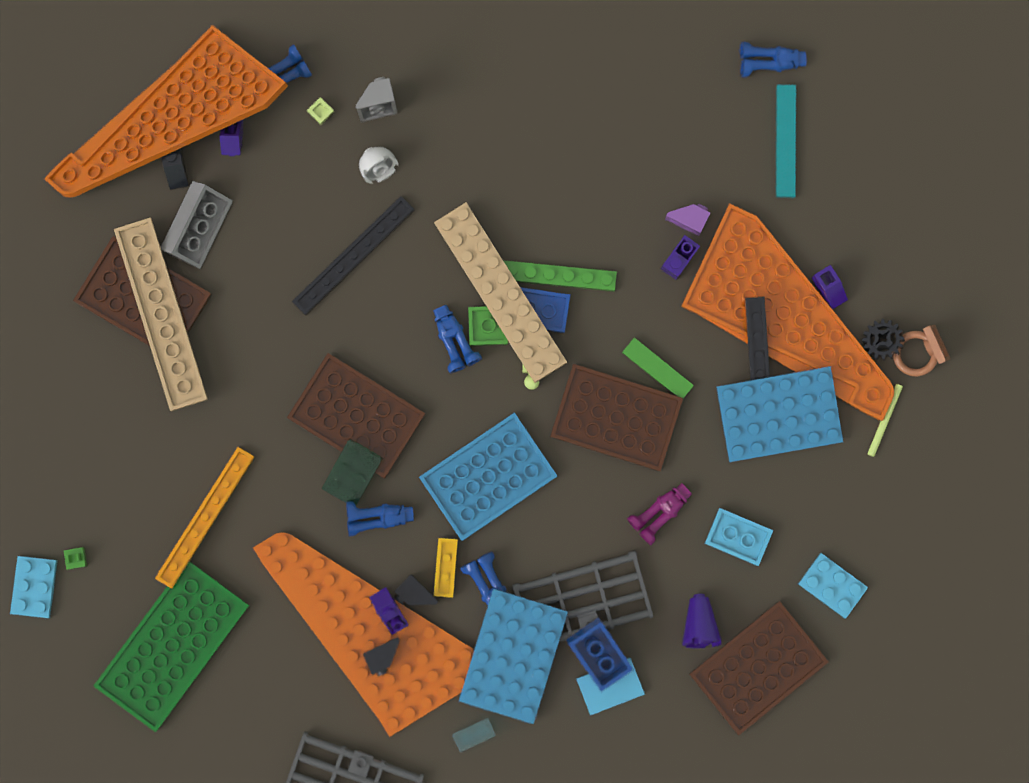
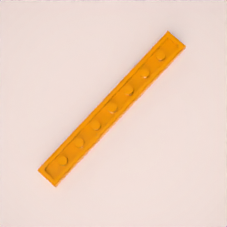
(204, 517)

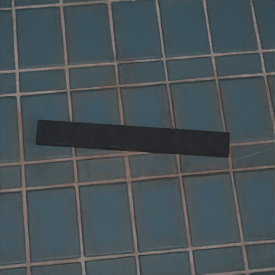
(353, 255)

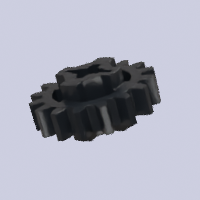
(888, 334)

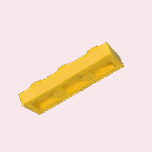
(445, 567)

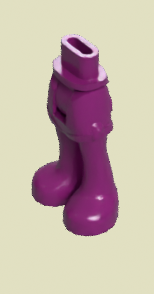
(670, 505)

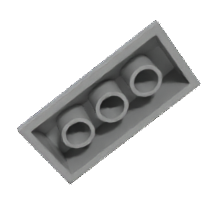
(196, 224)

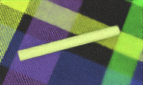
(883, 424)

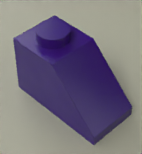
(232, 139)

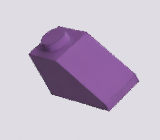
(689, 218)

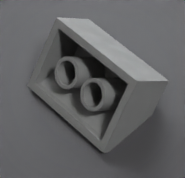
(376, 100)

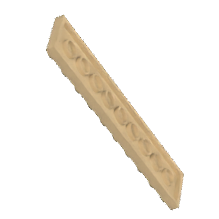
(500, 292)
(161, 314)

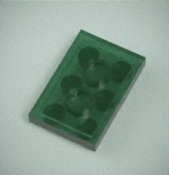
(352, 472)

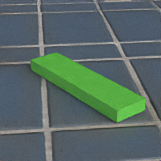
(657, 368)

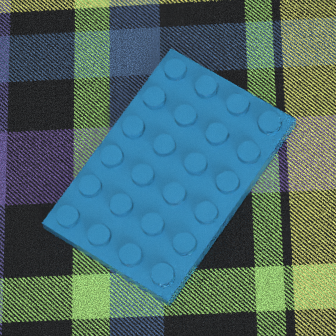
(779, 414)
(488, 476)
(513, 656)

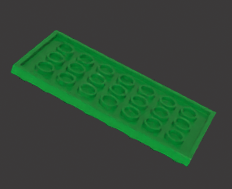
(171, 646)

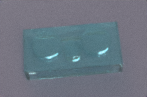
(474, 735)

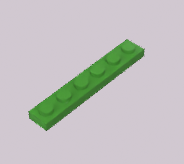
(562, 276)

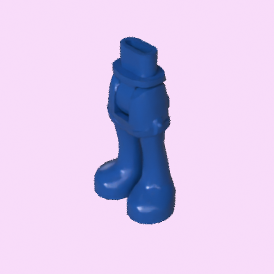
(293, 58)
(782, 59)
(449, 328)
(389, 517)
(473, 570)

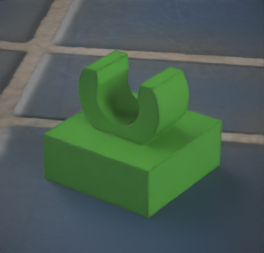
(75, 558)

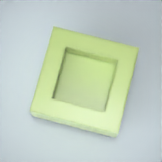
(320, 111)

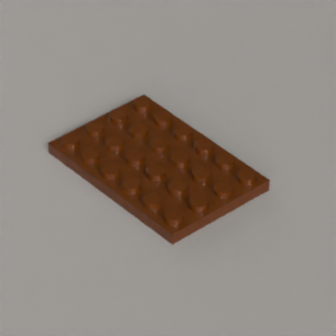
(111, 296)
(348, 405)
(616, 417)
(758, 668)

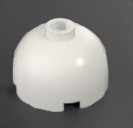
(377, 164)

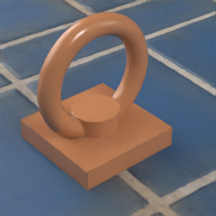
(934, 347)

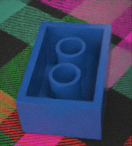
(599, 654)

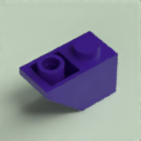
(680, 257)
(830, 287)
(388, 611)

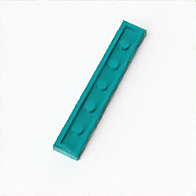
(785, 141)

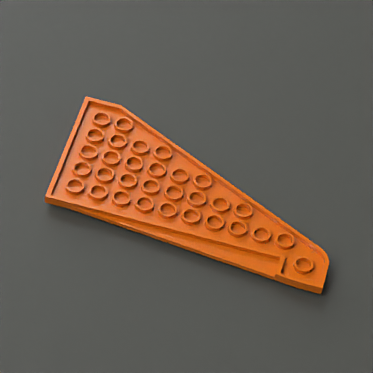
(195, 97)
(800, 324)
(337, 607)

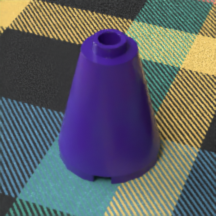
(700, 624)

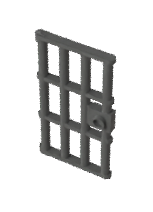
(588, 613)
(357, 769)

